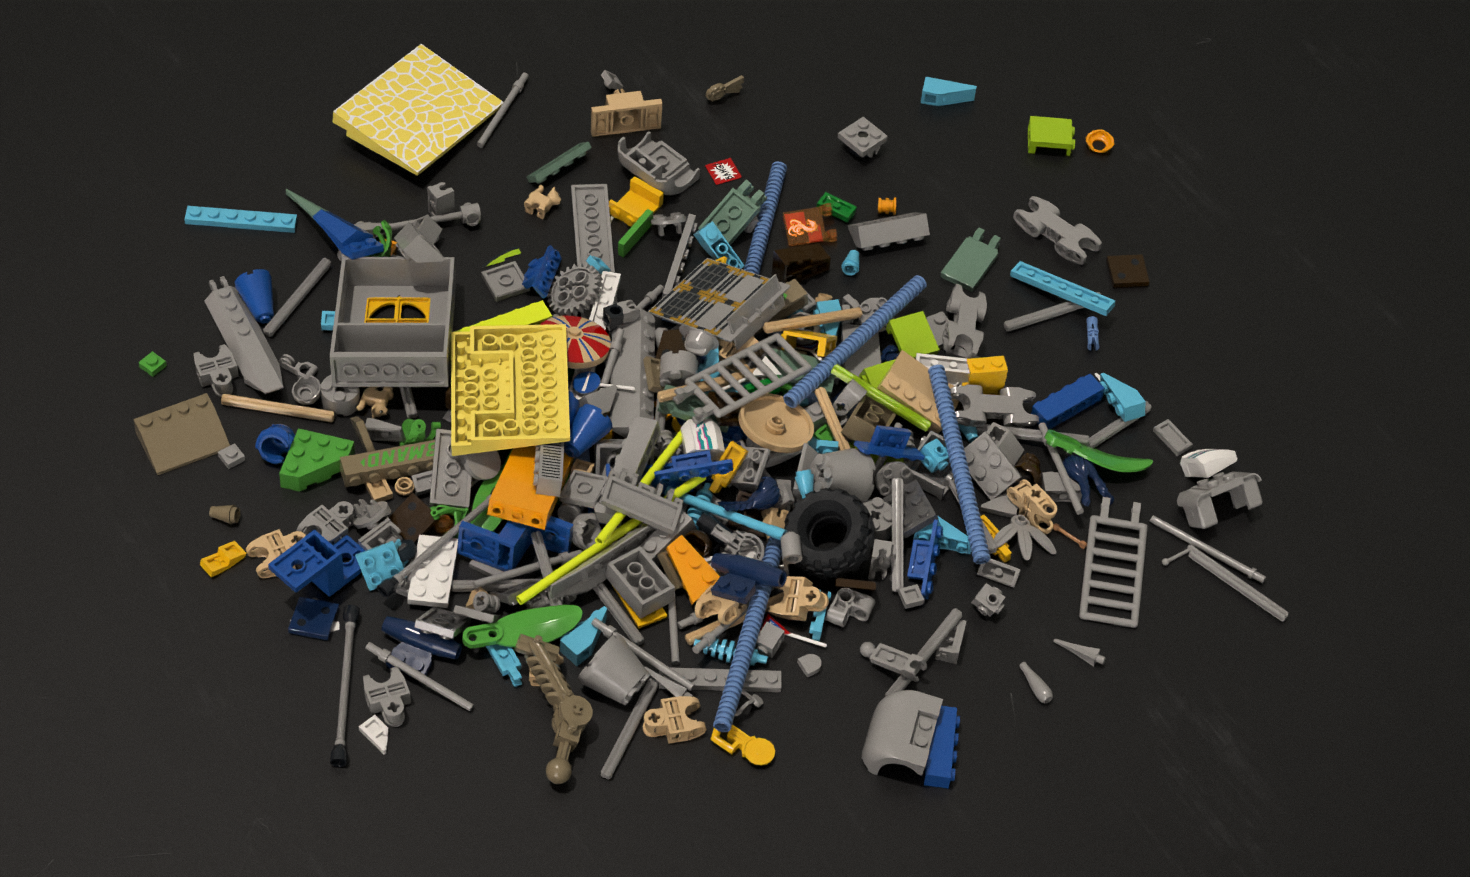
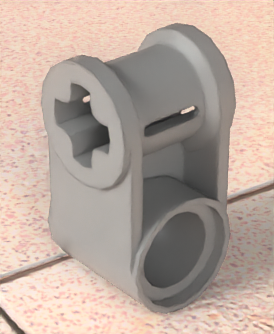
(849, 396)

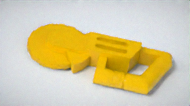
(756, 750)

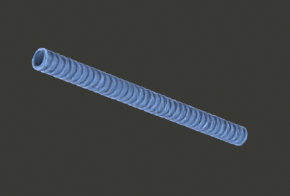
(765, 218)
(854, 341)
(959, 465)
(746, 644)

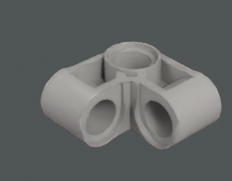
(857, 605)

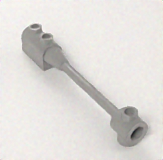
(468, 214)

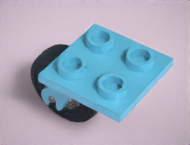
(385, 561)

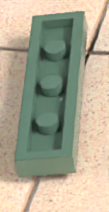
(563, 160)

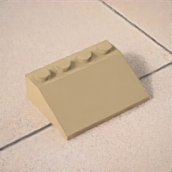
(911, 386)

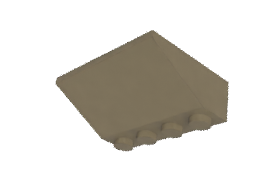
(181, 434)

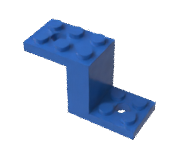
(509, 546)
(319, 562)

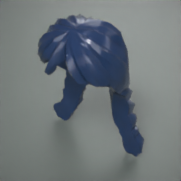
(1080, 469)
(763, 498)

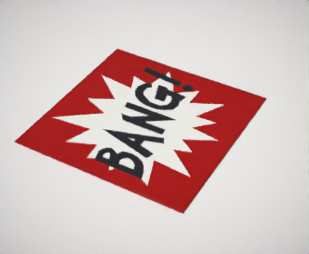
(723, 171)

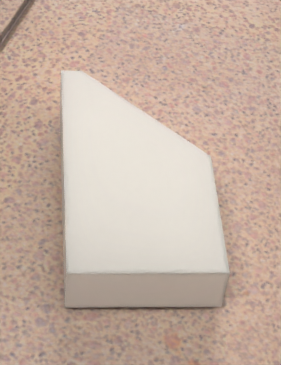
(375, 732)

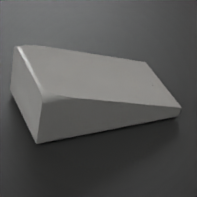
(384, 431)

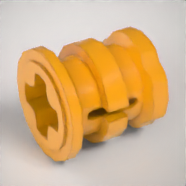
(887, 206)

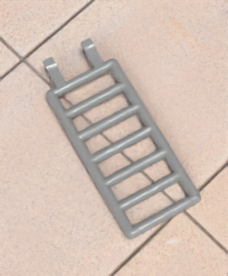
(711, 408)
(1139, 558)

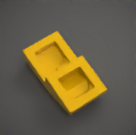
(224, 559)

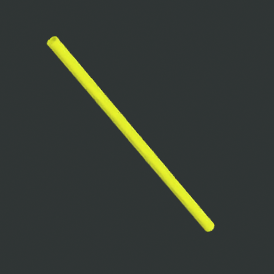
(647, 479)
(595, 548)

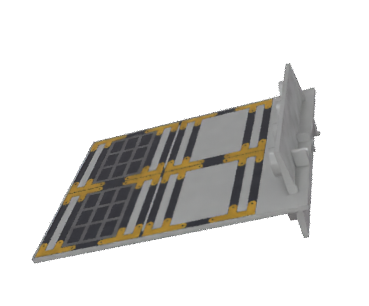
(723, 301)

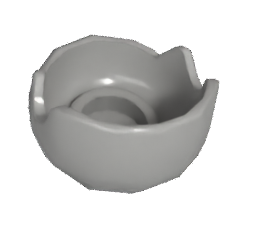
(306, 390)

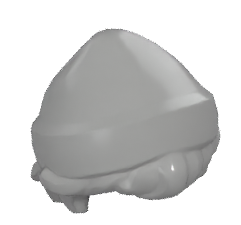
(585, 530)

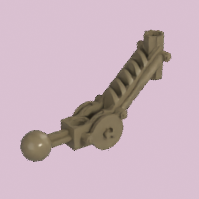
(571, 711)

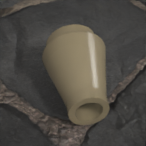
(227, 513)

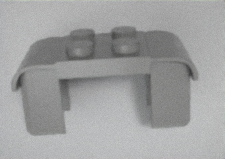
(1198, 501)

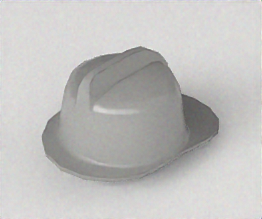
(698, 341)

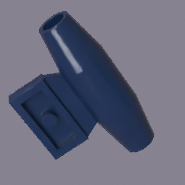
(742, 576)
(418, 647)

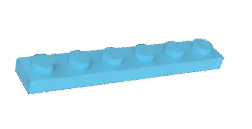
(241, 219)
(1063, 288)

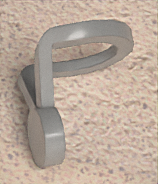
(755, 699)

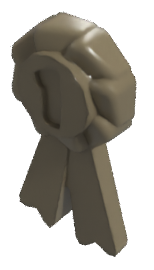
(718, 90)

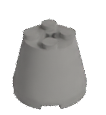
(844, 470)
(615, 671)

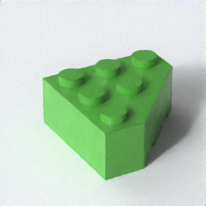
(313, 459)

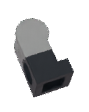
(620, 313)

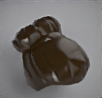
(1029, 469)
(700, 542)

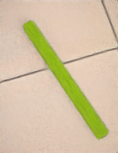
(883, 398)

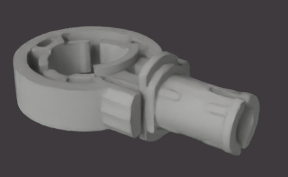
(735, 539)

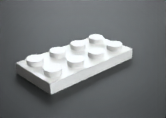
(433, 578)

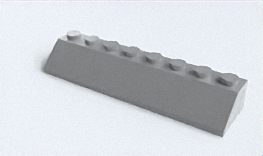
(630, 371)

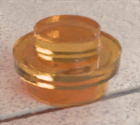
(444, 524)

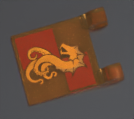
(808, 226)

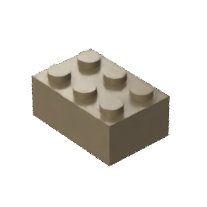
(866, 418)

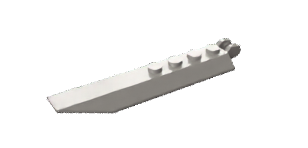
(244, 337)
(594, 570)

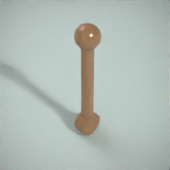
(1082, 544)

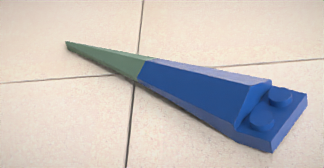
(347, 237)

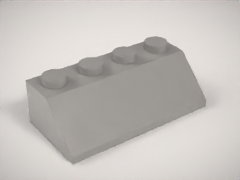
(889, 230)

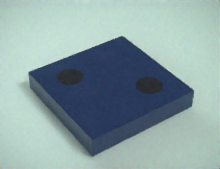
(313, 618)

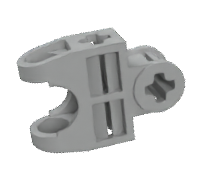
(217, 370)
(331, 523)
(388, 697)

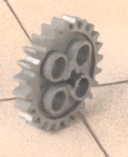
(575, 290)

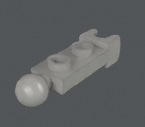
(894, 659)

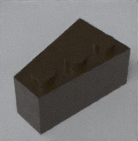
(800, 262)

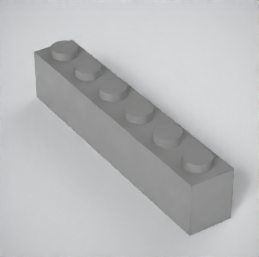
(633, 457)

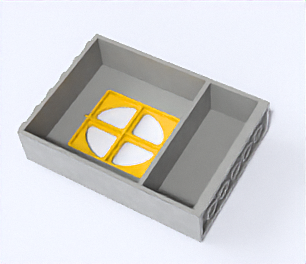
(396, 348)

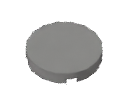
(483, 465)

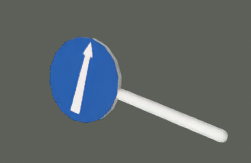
(589, 382)

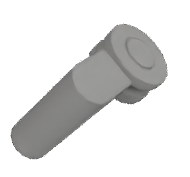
(287, 362)

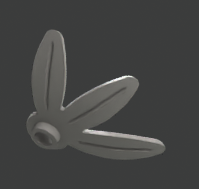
(1022, 526)

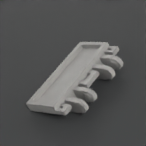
(641, 501)

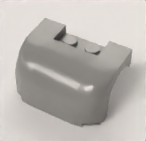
(658, 165)
(901, 731)

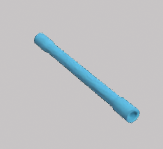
(769, 530)

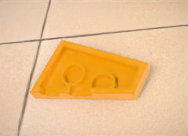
(692, 568)

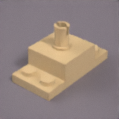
(625, 114)

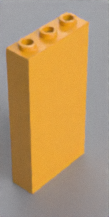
(515, 495)

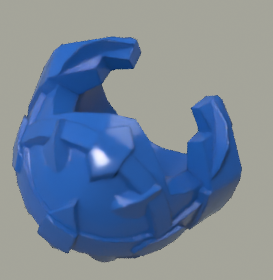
(274, 442)

